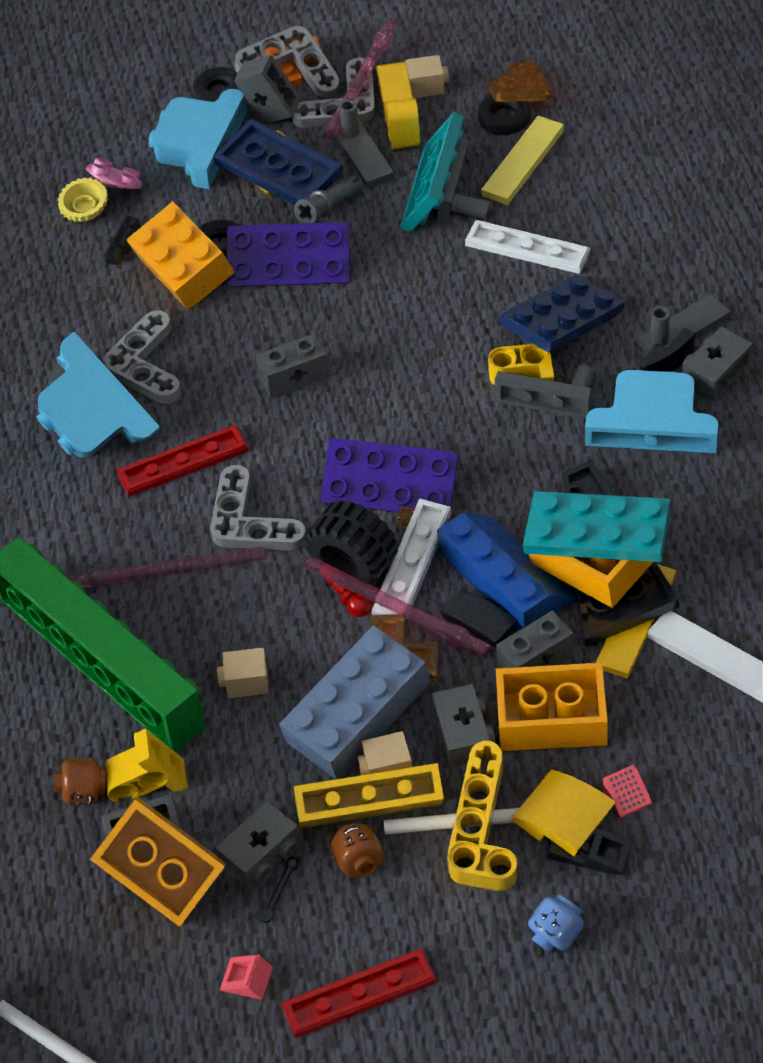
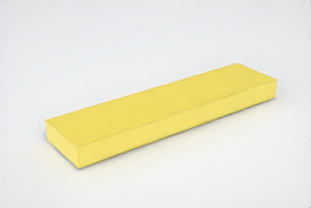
(522, 160)

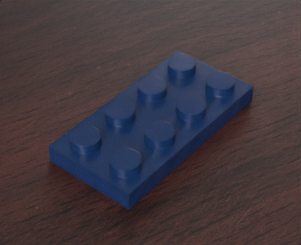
(277, 163)
(562, 313)

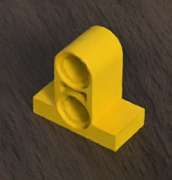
(520, 360)
(144, 769)

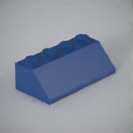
(500, 569)

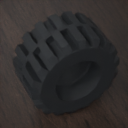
(352, 541)

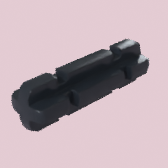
(119, 243)

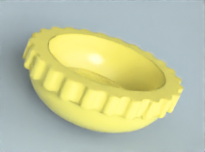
(83, 200)

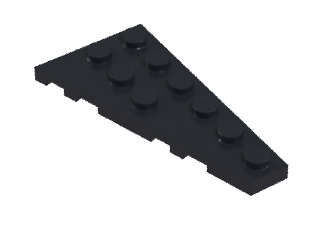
(642, 602)

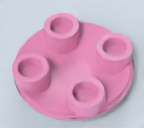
(113, 177)

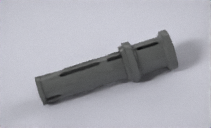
(322, 202)

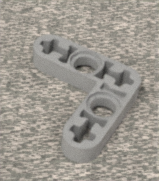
(297, 53)
(363, 100)
(133, 360)
(243, 526)

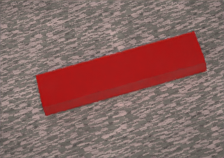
(182, 460)
(358, 993)

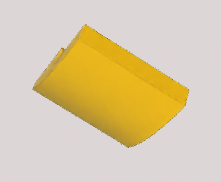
(563, 811)

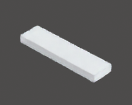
(527, 246)
(414, 553)
(709, 653)

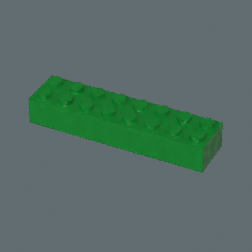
(100, 645)

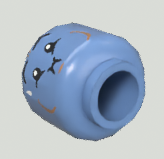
(556, 923)

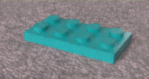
(432, 173)
(597, 526)

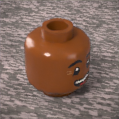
(80, 781)
(355, 849)

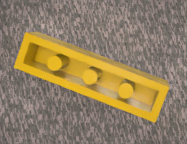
(368, 795)

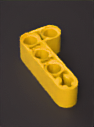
(398, 106)
(481, 814)

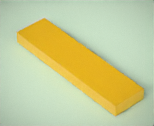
(624, 648)

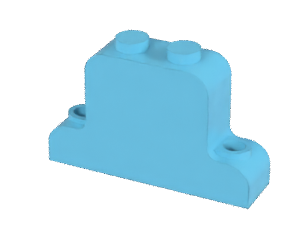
(195, 131)
(90, 404)
(654, 414)

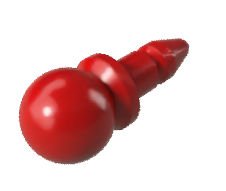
(355, 604)

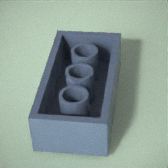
(355, 702)

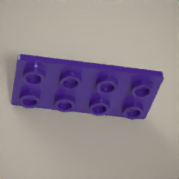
(288, 254)
(387, 475)

